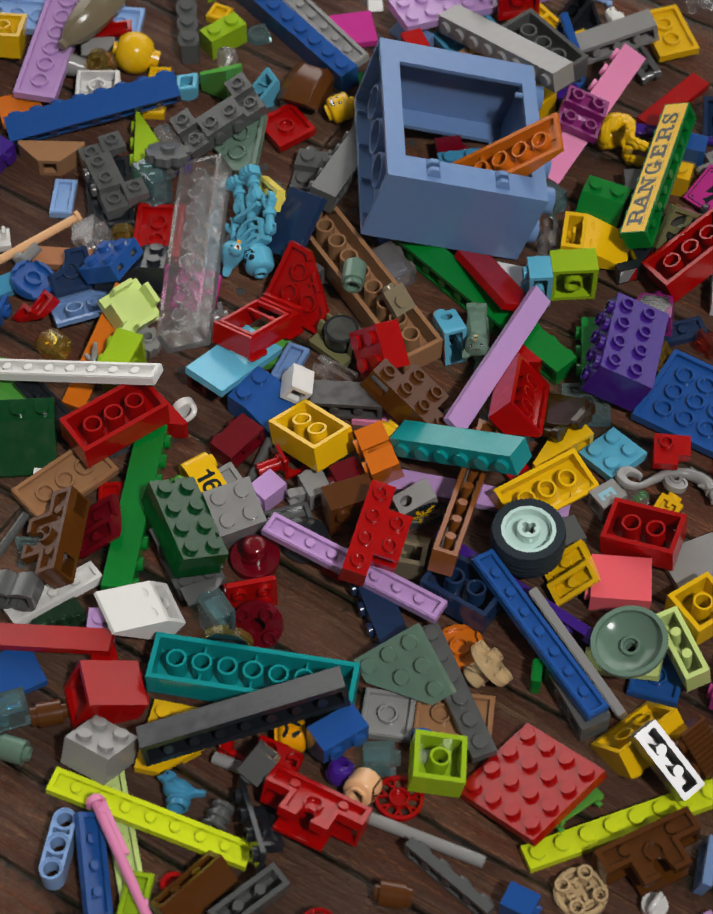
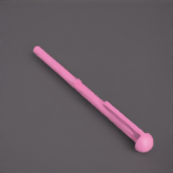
(118, 847)

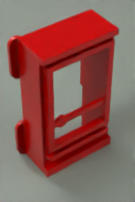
(253, 345)

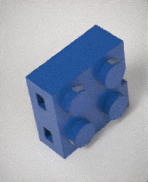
(110, 260)

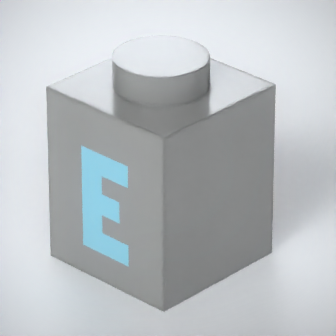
(602, 497)

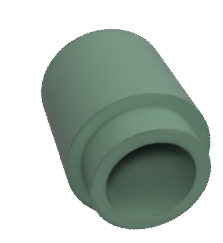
(353, 274)
(15, 749)

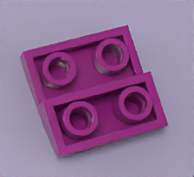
(582, 113)

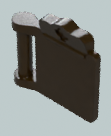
(564, 413)

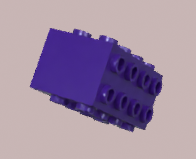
(624, 351)

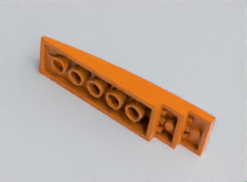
(522, 150)

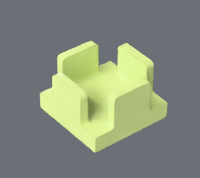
(131, 305)

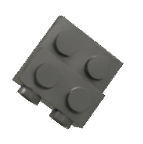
(307, 165)

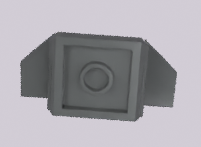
(189, 588)

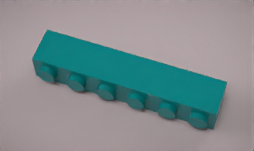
(461, 447)

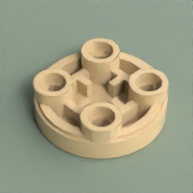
(580, 891)

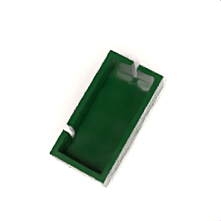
(184, 527)

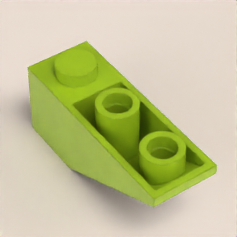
(143, 137)

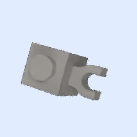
(308, 488)

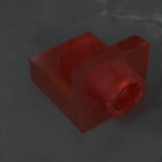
(704, 343)

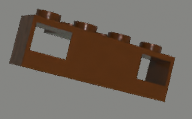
(406, 395)
(62, 537)
(651, 854)

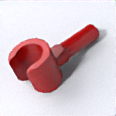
(227, 749)

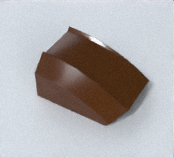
(307, 86)

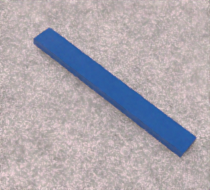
(539, 635)

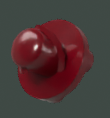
(255, 557)
(261, 621)

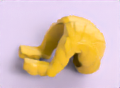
(620, 130)

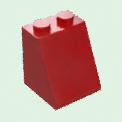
(105, 689)

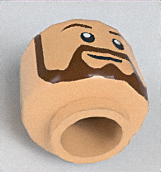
(363, 785)

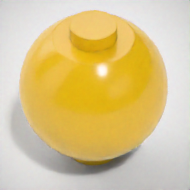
(135, 53)

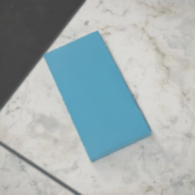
(224, 369)

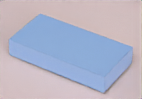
(63, 198)

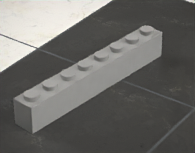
(500, 43)

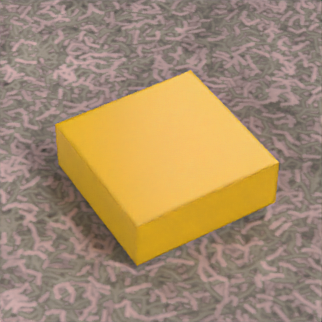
(217, 11)

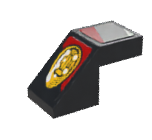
(631, 269)

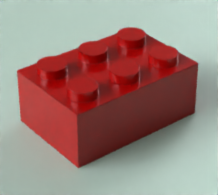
(643, 532)

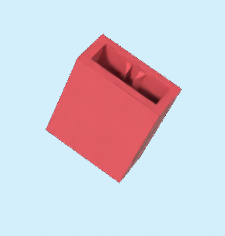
(622, 583)

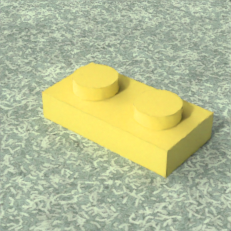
(268, 184)

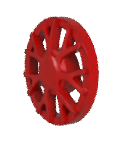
(398, 799)

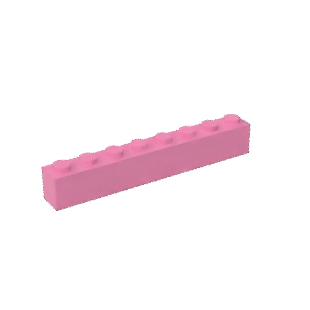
(609, 87)

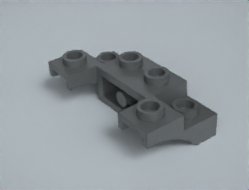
(222, 120)
(106, 179)

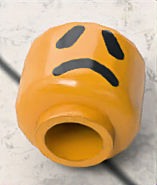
(292, 735)

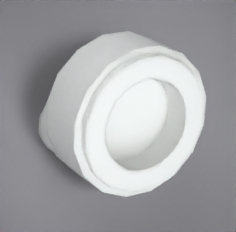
(186, 408)
(654, 903)

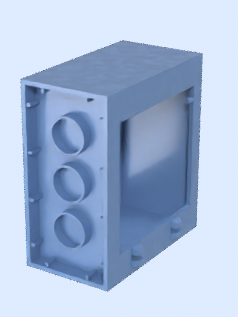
(436, 199)

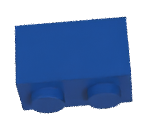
(336, 734)

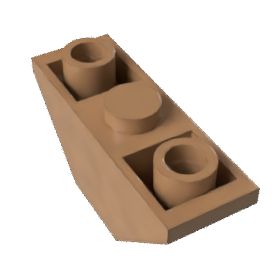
(50, 157)

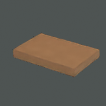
(438, 718)

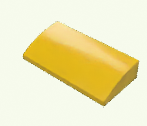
(554, 482)

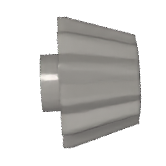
(152, 345)

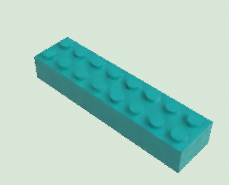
(226, 670)

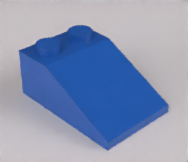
(258, 398)

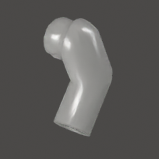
(29, 254)

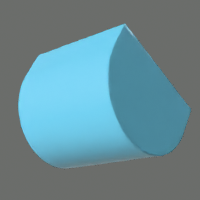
(188, 86)

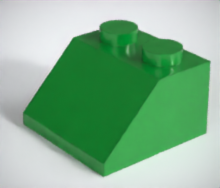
(604, 200)

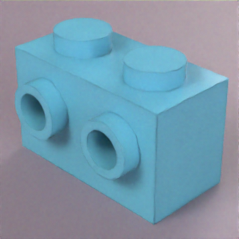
(538, 272)

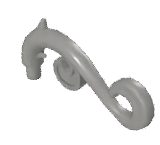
(667, 477)

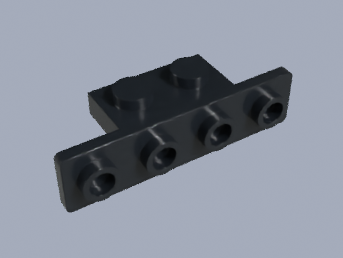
(257, 826)

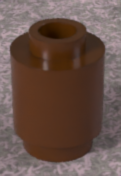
(48, 713)
(393, 894)

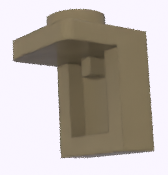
(396, 299)

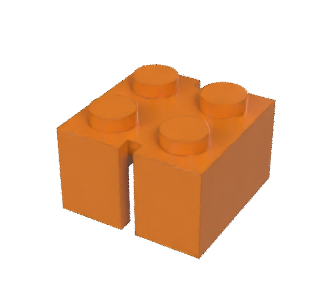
(377, 450)

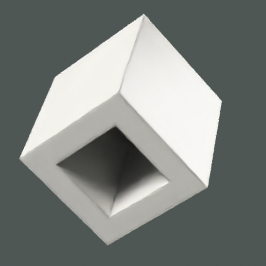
(297, 383)

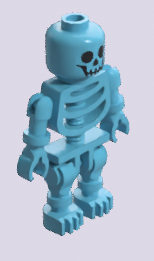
(254, 230)

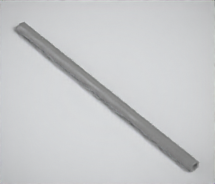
(388, 825)

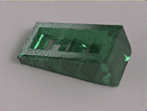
(66, 614)

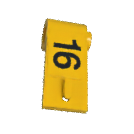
(204, 470)

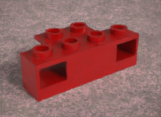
(377, 536)
(312, 810)

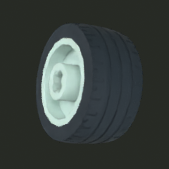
(528, 537)

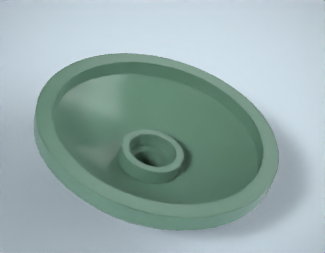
(625, 629)

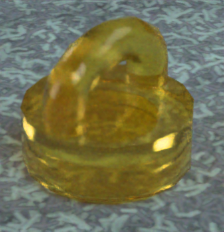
(122, 230)

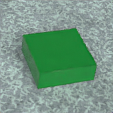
(536, 676)

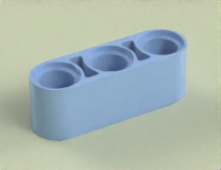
(60, 860)

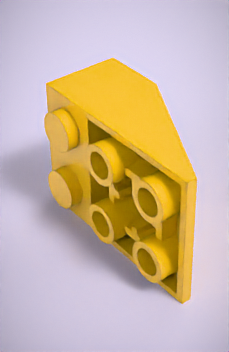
(587, 231)

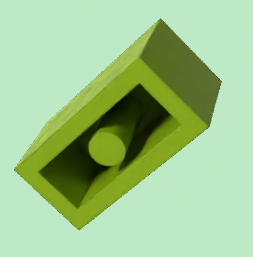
(225, 32)

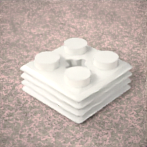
(92, 79)

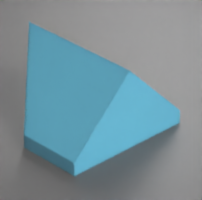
(267, 88)

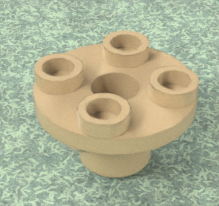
(486, 666)

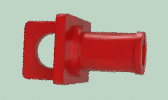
(280, 463)

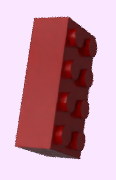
(684, 259)
(113, 421)

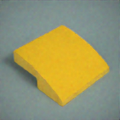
(572, 574)

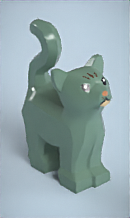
(478, 336)

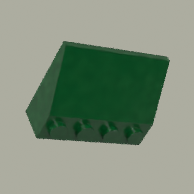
(27, 435)

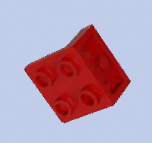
(256, 588)

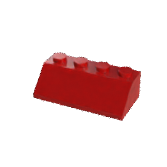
(519, 400)

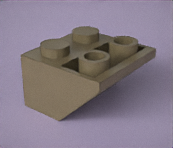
(414, 557)

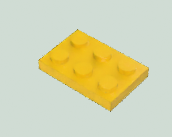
(674, 35)

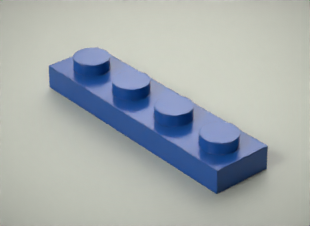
(92, 864)

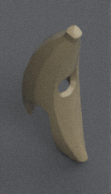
(88, 19)

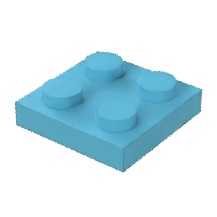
(612, 452)

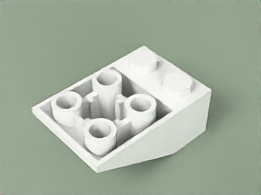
(140, 610)

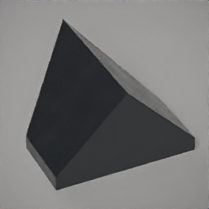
(582, 14)

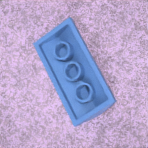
(78, 307)

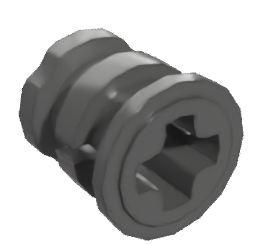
(219, 815)

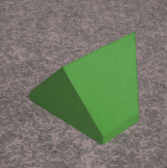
(213, 80)

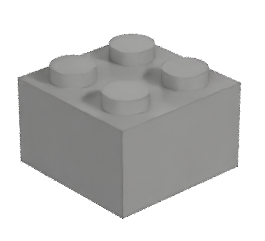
(235, 509)
(99, 749)

